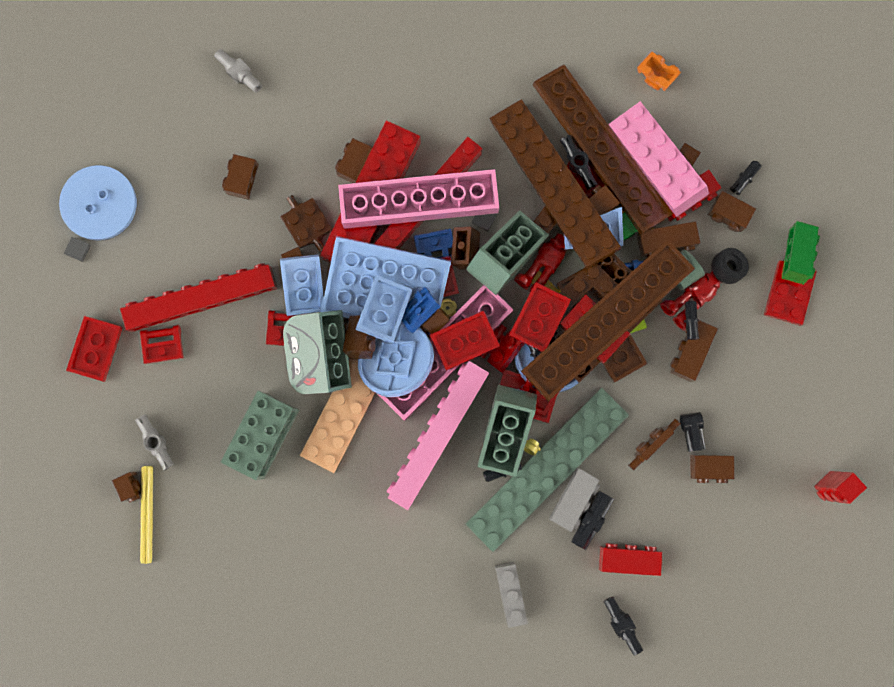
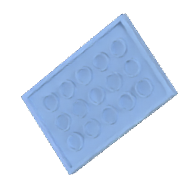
(357, 264)

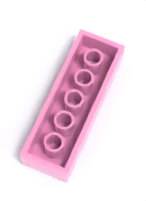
(659, 159)

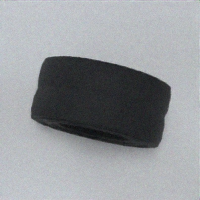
(723, 272)

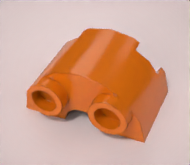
(657, 73)

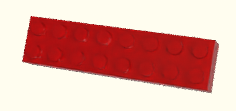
(386, 161)

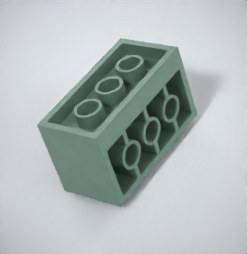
(260, 436)

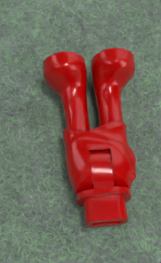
(548, 257)
(701, 292)

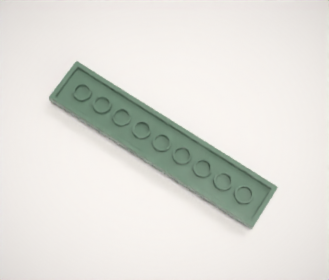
(546, 469)

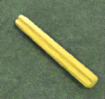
(146, 514)

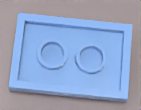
(302, 284)
(384, 309)

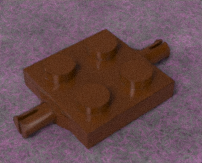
(306, 223)
(648, 448)

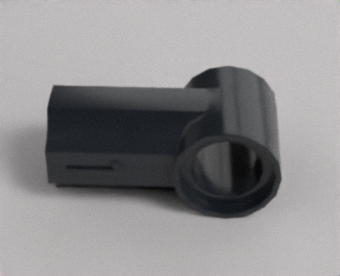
(692, 427)

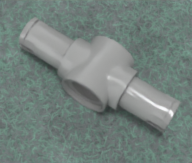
(238, 70)
(160, 450)

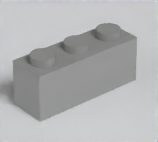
(574, 500)
(511, 594)

